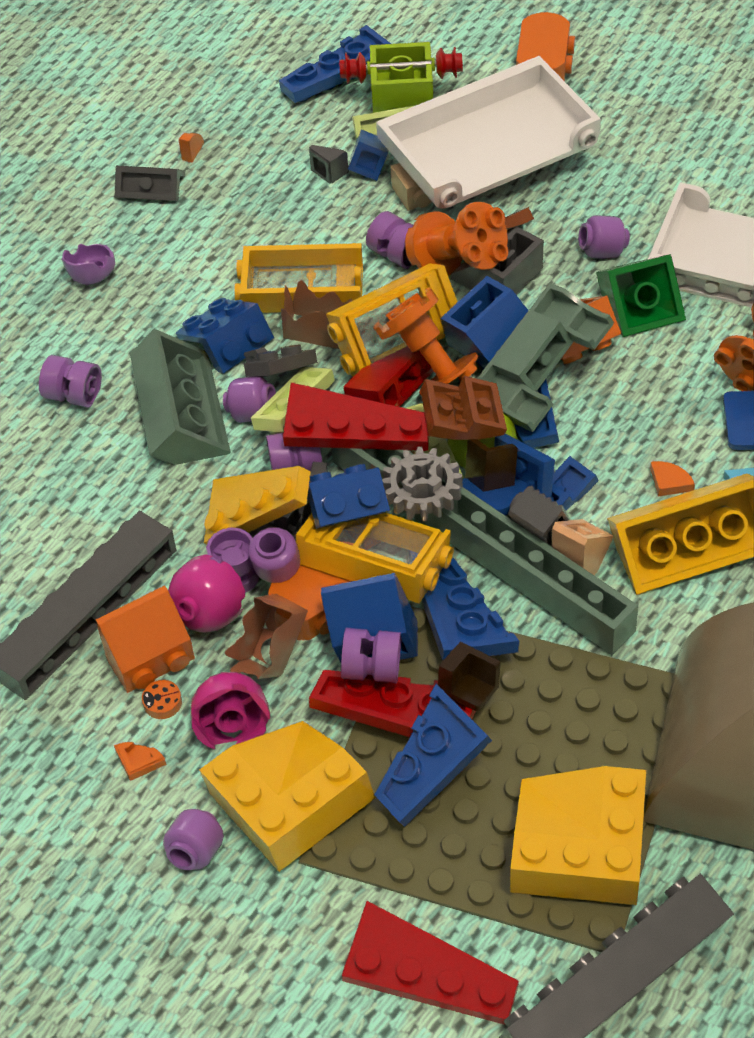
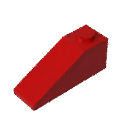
(390, 378)

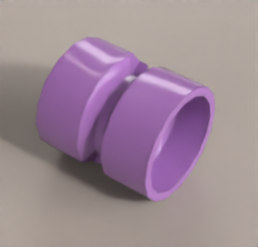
(387, 238)
(68, 380)
(287, 456)
(233, 547)
(385, 655)

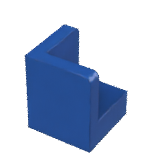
(368, 155)

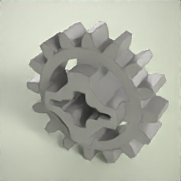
(422, 483)

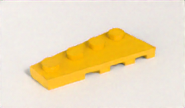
(255, 499)

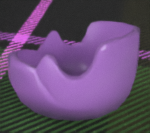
(89, 263)

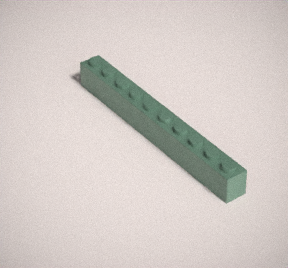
(522, 561)

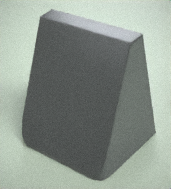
(328, 162)

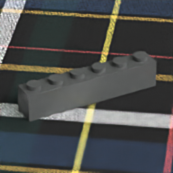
(91, 591)
(625, 966)

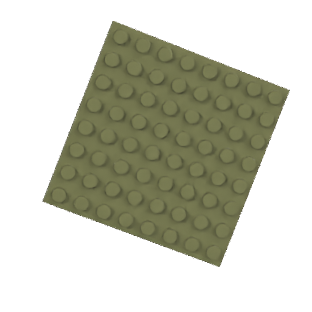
(549, 716)

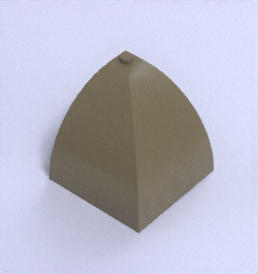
(707, 737)

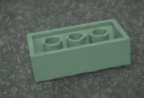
(178, 400)

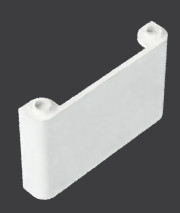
(489, 132)
(708, 247)

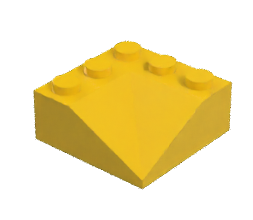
(287, 789)
(580, 835)

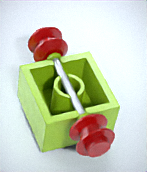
(400, 72)

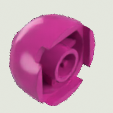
(207, 594)
(228, 704)

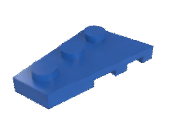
(434, 755)

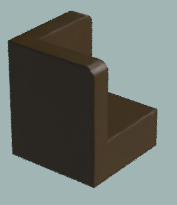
(492, 466)
(469, 676)

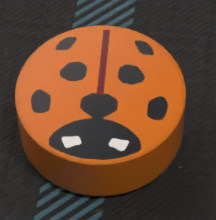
(162, 699)

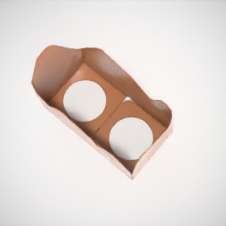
(313, 324)
(282, 637)

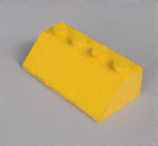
(686, 534)

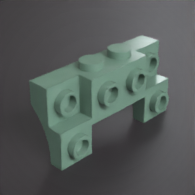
(537, 347)

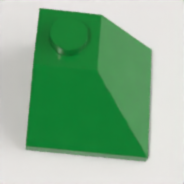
(643, 294)

